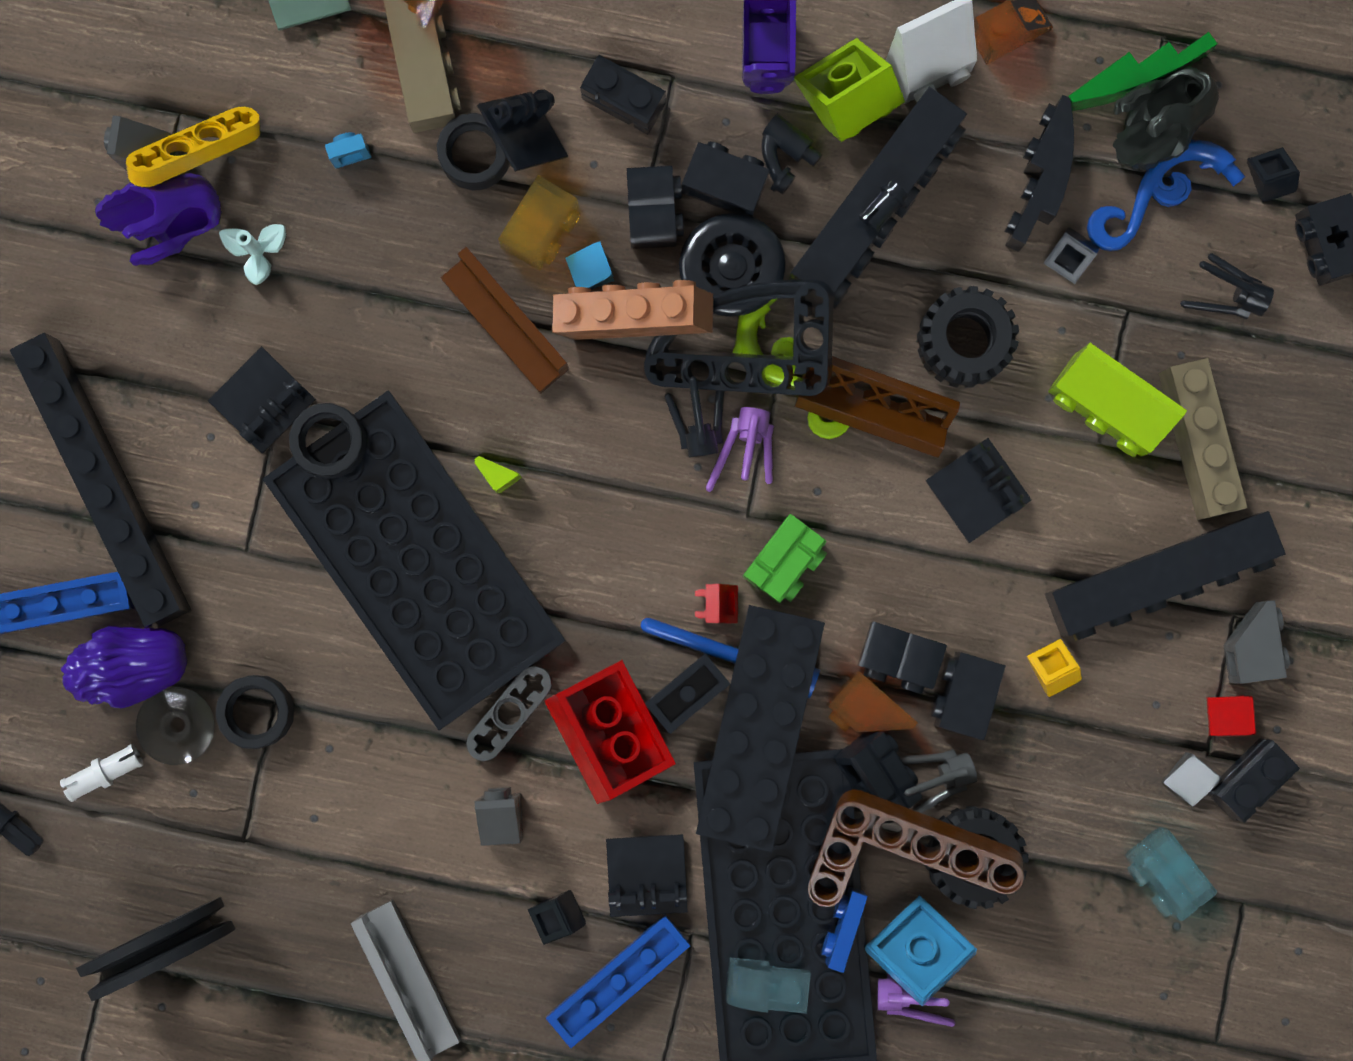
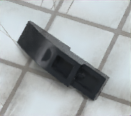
(1051, 164)

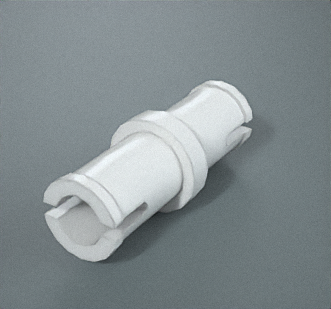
(101, 772)

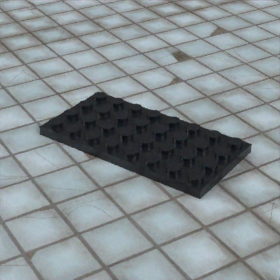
(416, 564)
(764, 913)

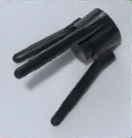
(1250, 292)
(701, 439)

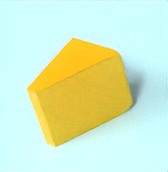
(1055, 667)

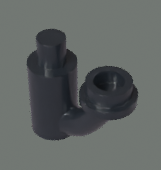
(791, 140)

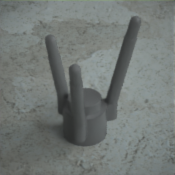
(955, 773)

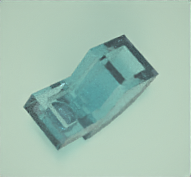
(763, 988)

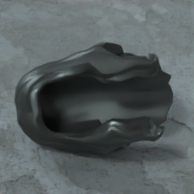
(1163, 117)

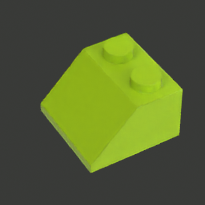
(850, 89)

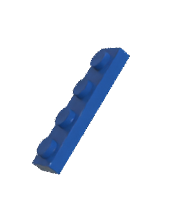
(63, 602)
(618, 981)

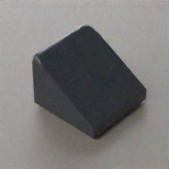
(1273, 174)
(1071, 255)
(557, 917)

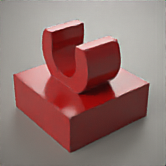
(720, 603)

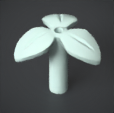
(241, 243)

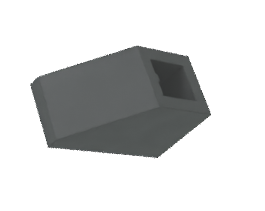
(128, 136)
(1255, 646)
(499, 817)

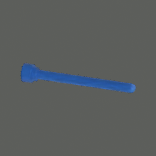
(700, 643)

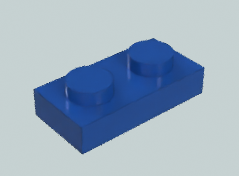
(839, 944)

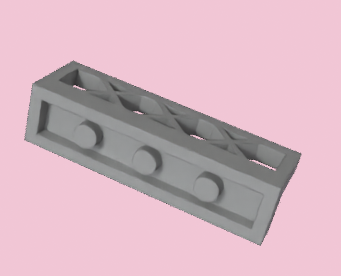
(405, 981)

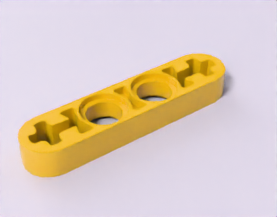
(155, 164)

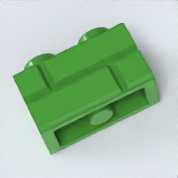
(785, 559)

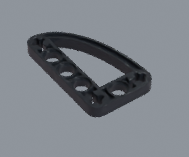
(755, 365)

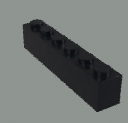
(1165, 574)

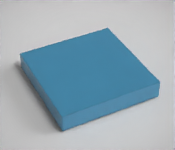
(920, 950)

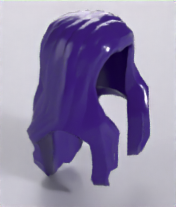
(168, 212)
(124, 665)

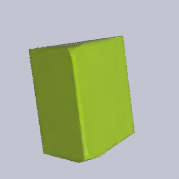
(497, 475)

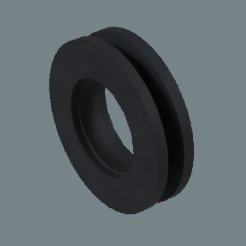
(156, 949)

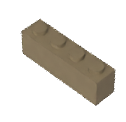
(422, 68)
(1203, 440)

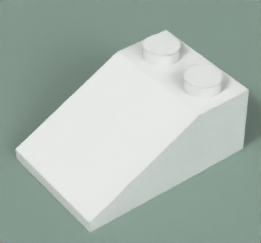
(934, 49)

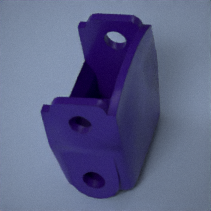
(768, 45)

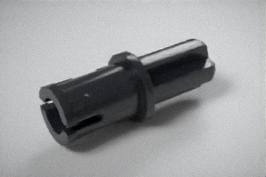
(18, 832)

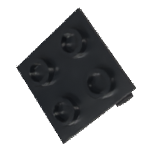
(523, 128)
(261, 400)
(978, 490)
(646, 875)

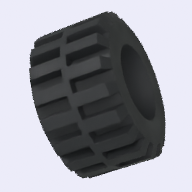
(989, 314)
(996, 828)

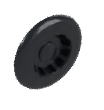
(733, 263)

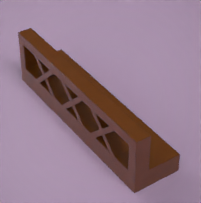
(504, 321)
(876, 412)

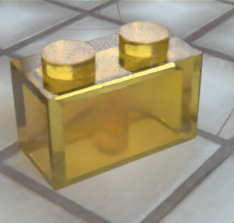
(540, 223)

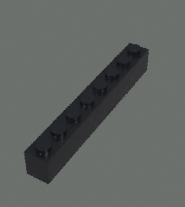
(100, 480)

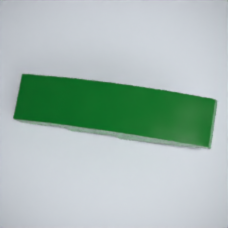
(1128, 74)

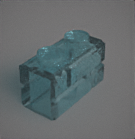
(1170, 874)

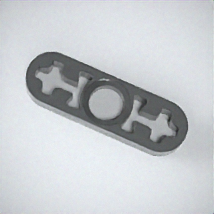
(498, 741)

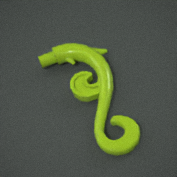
(747, 343)

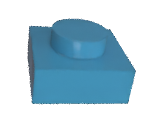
(347, 149)

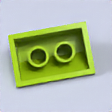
(1115, 401)

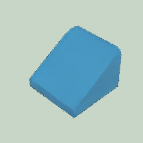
(590, 267)

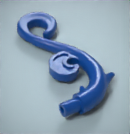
(1151, 184)

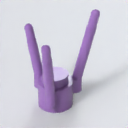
(752, 426)
(895, 1000)

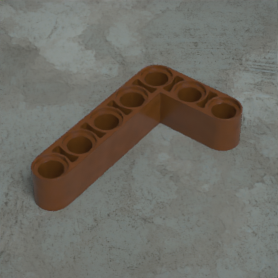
(907, 844)

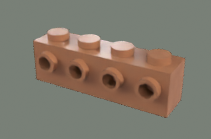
(633, 312)

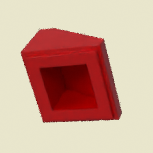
(1231, 715)

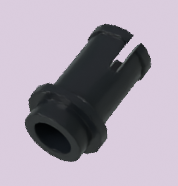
(884, 205)

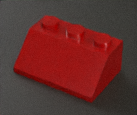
(610, 732)

